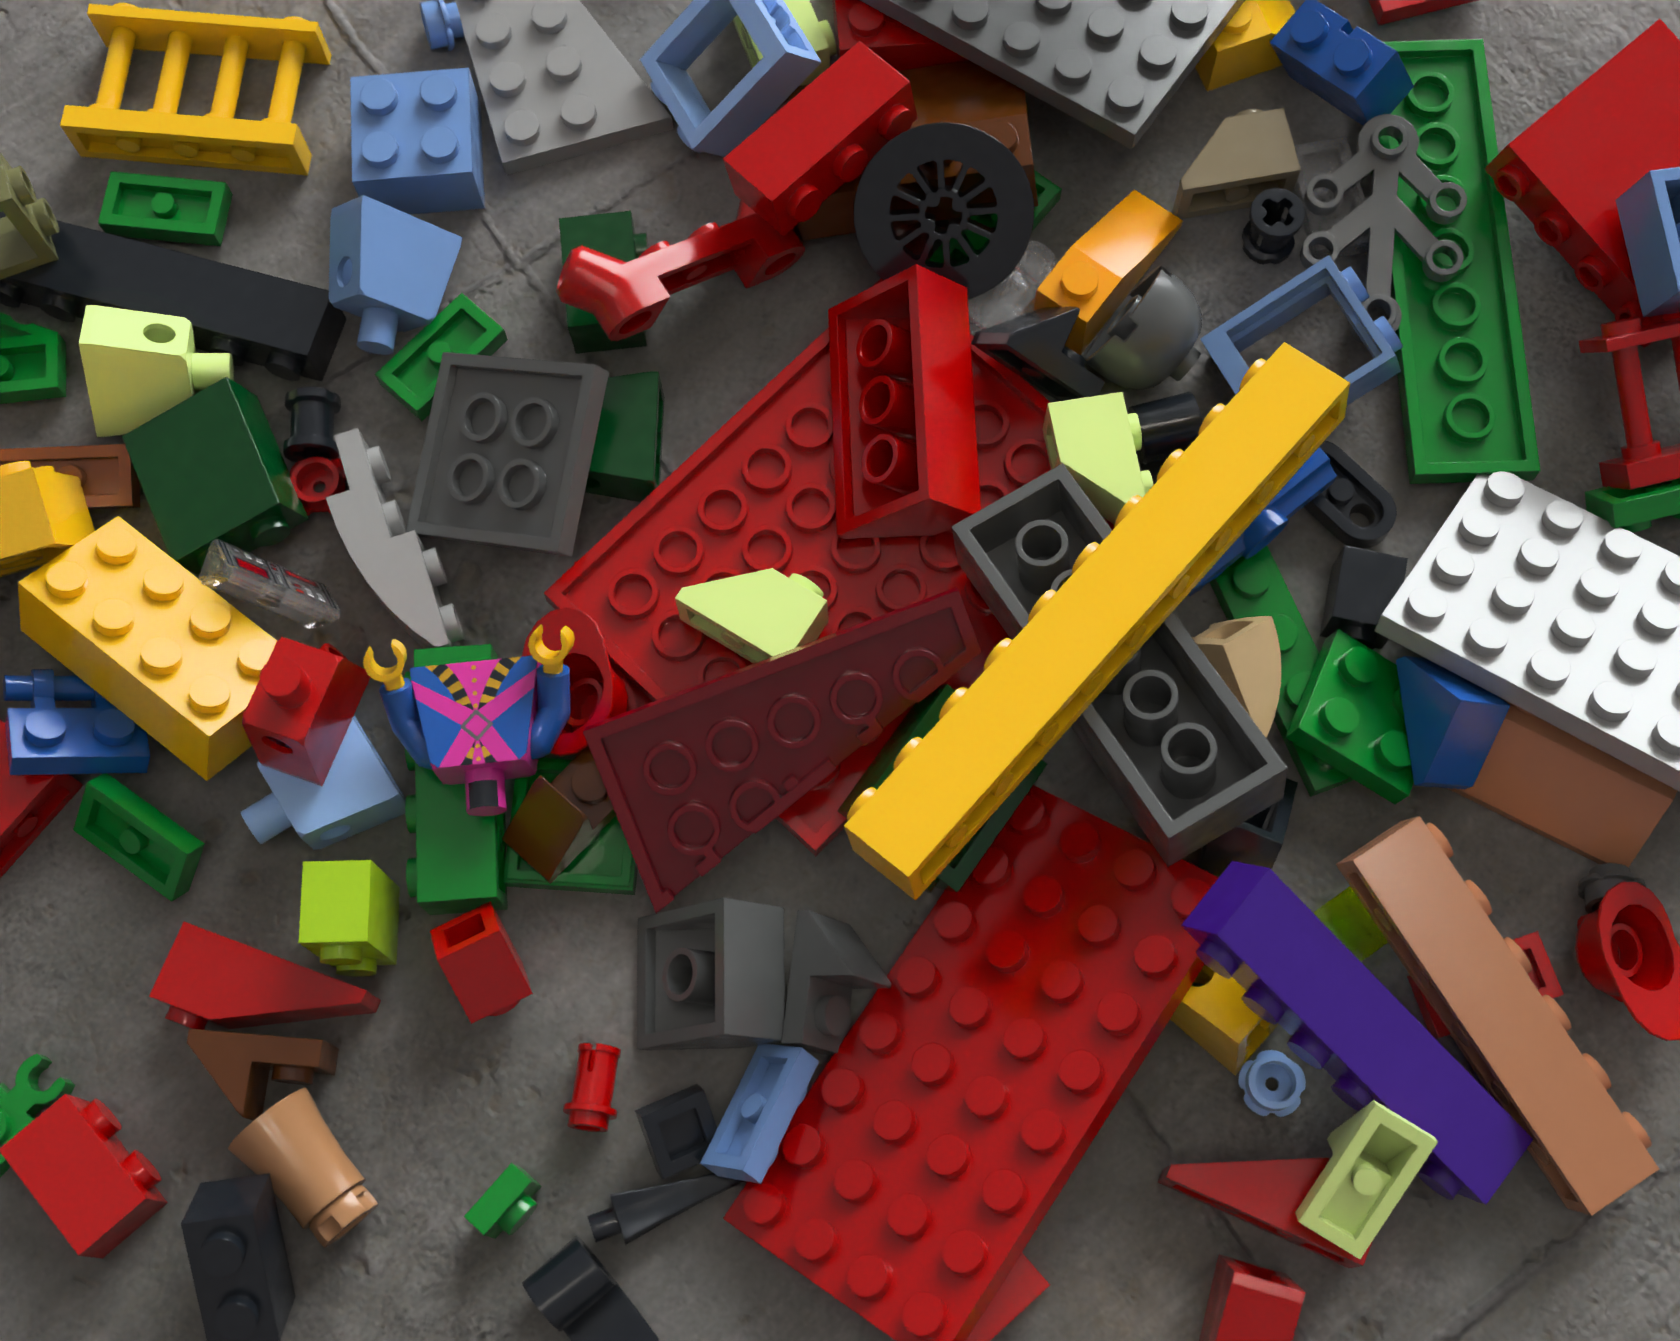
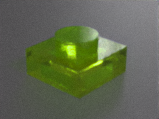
(1352, 924)

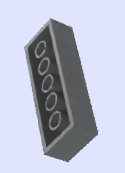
(1167, 721)

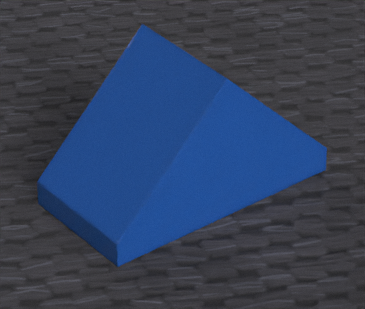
(1446, 723)

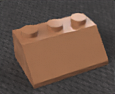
(1568, 790)

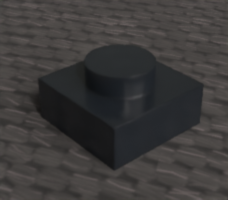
(677, 1130)

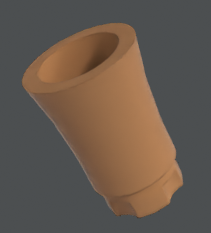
(306, 1167)

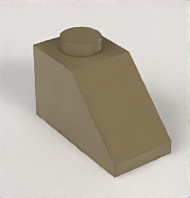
(1238, 163)

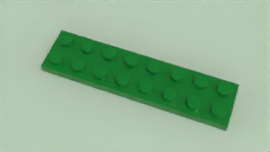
(1463, 337)

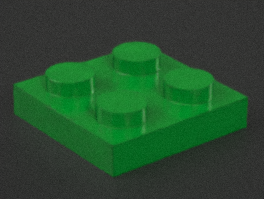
(1356, 717)

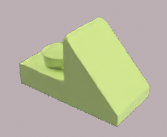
(1365, 1178)

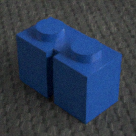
(1341, 63)

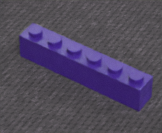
(1353, 1027)

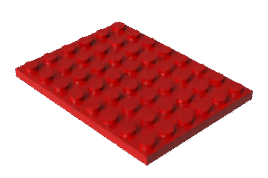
(766, 501)

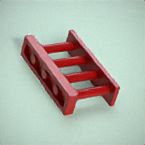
(1642, 458)

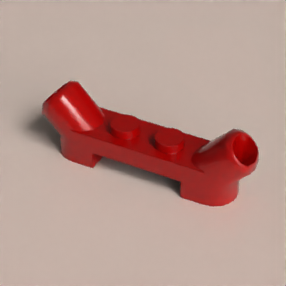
(633, 293)

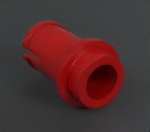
(593, 1088)

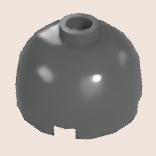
(1150, 335)

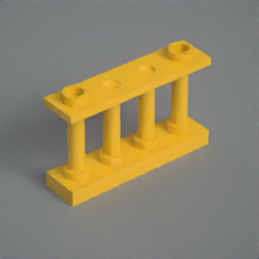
(194, 140)

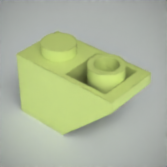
(1098, 448)

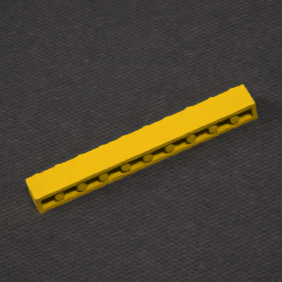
(1095, 621)

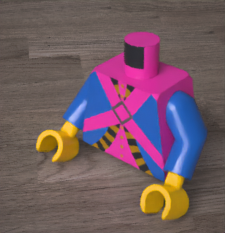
(479, 716)

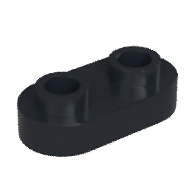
(1353, 493)

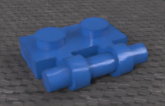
(68, 739)

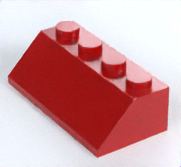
(903, 408)

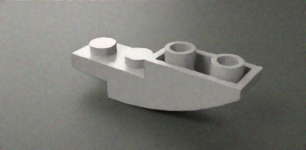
(388, 557)

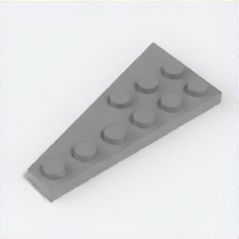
(554, 81)

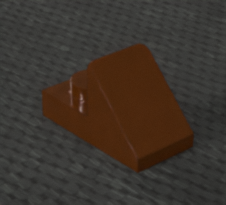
(560, 817)
(243, 1063)

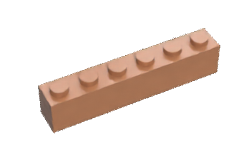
(1498, 1015)

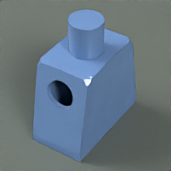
(387, 269)

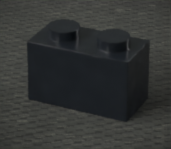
(239, 1259)

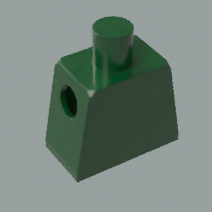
(629, 438)

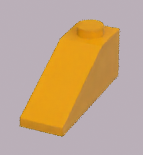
(1107, 264)

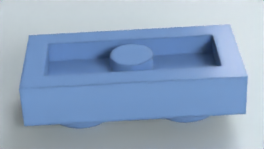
(760, 1113)

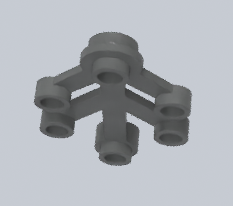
(1385, 212)

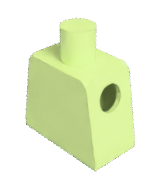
(142, 366)

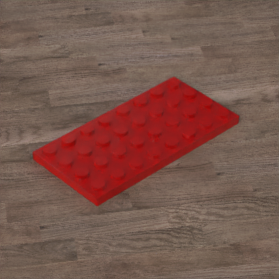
(980, 1072)

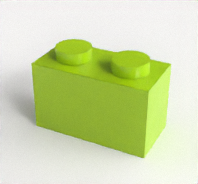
(349, 915)

